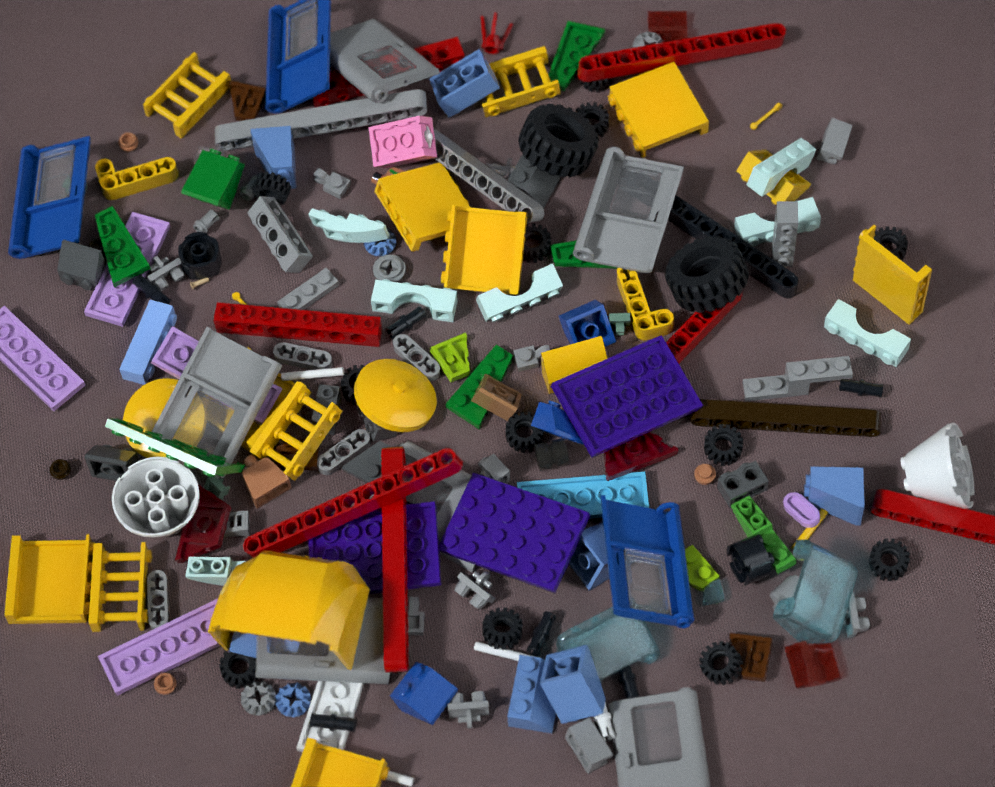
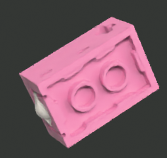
(402, 142)

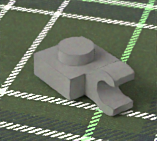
(333, 184)
(528, 357)
(415, 618)

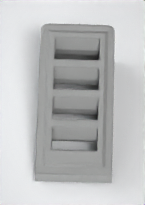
(236, 530)

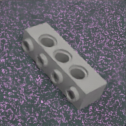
(785, 232)
(279, 234)

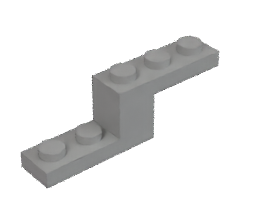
(797, 378)

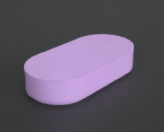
(801, 510)

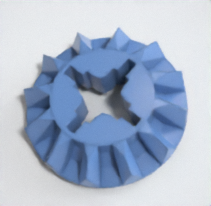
(382, 248)
(298, 707)

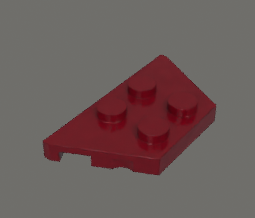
(636, 455)
(205, 528)

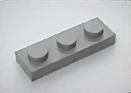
(309, 291)

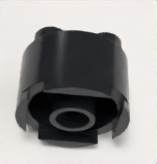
(200, 256)
(750, 559)

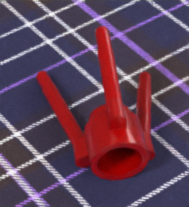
(492, 43)

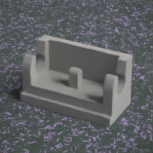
(834, 141)
(588, 745)

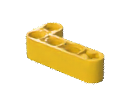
(161, 170)
(638, 301)

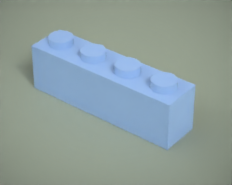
(146, 342)

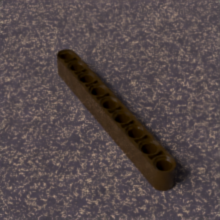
(788, 418)

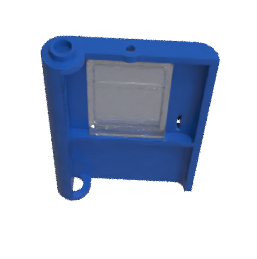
(297, 53)
(49, 197)
(647, 563)

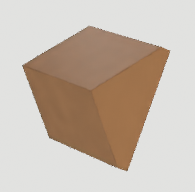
(497, 397)

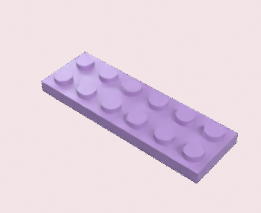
(115, 303)
(177, 351)
(35, 362)
(159, 649)

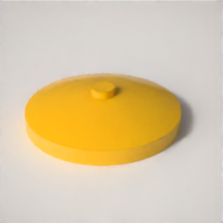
(395, 395)
(145, 409)

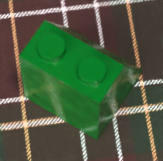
(214, 179)

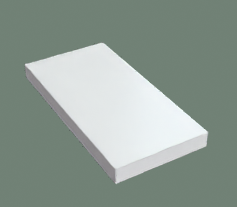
(331, 698)

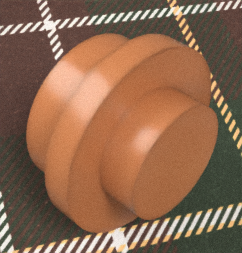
(128, 142)
(705, 474)
(165, 683)

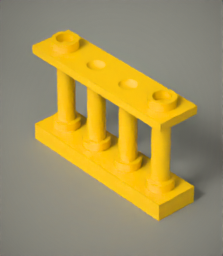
(519, 64)
(194, 110)
(280, 422)
(100, 577)

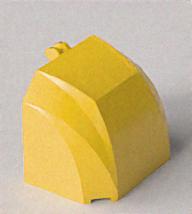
(293, 601)

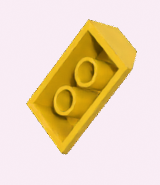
(787, 189)
(571, 359)

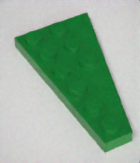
(191, 456)

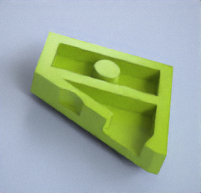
(453, 357)
(699, 570)

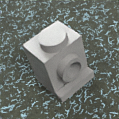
(494, 469)

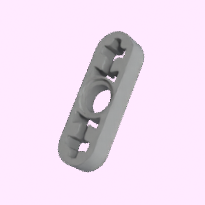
(413, 349)
(295, 350)
(342, 460)
(152, 593)

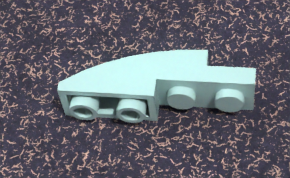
(353, 229)
(210, 569)

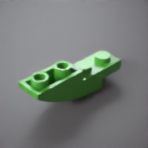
(755, 522)

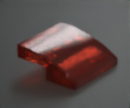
(668, 25)
(812, 664)

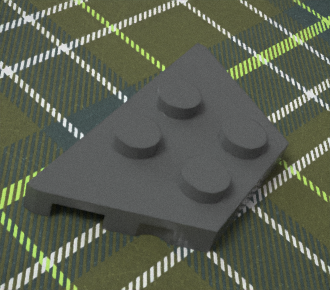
(368, 466)

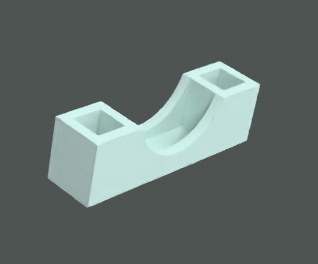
(770, 171)
(757, 230)
(390, 295)
(496, 303)
(887, 346)

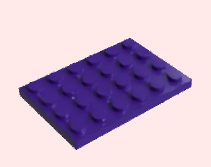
(626, 396)
(514, 532)
(361, 546)

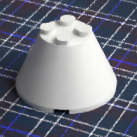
(940, 469)
(155, 497)

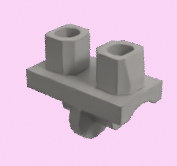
(173, 269)
(481, 597)
(852, 621)
(468, 711)

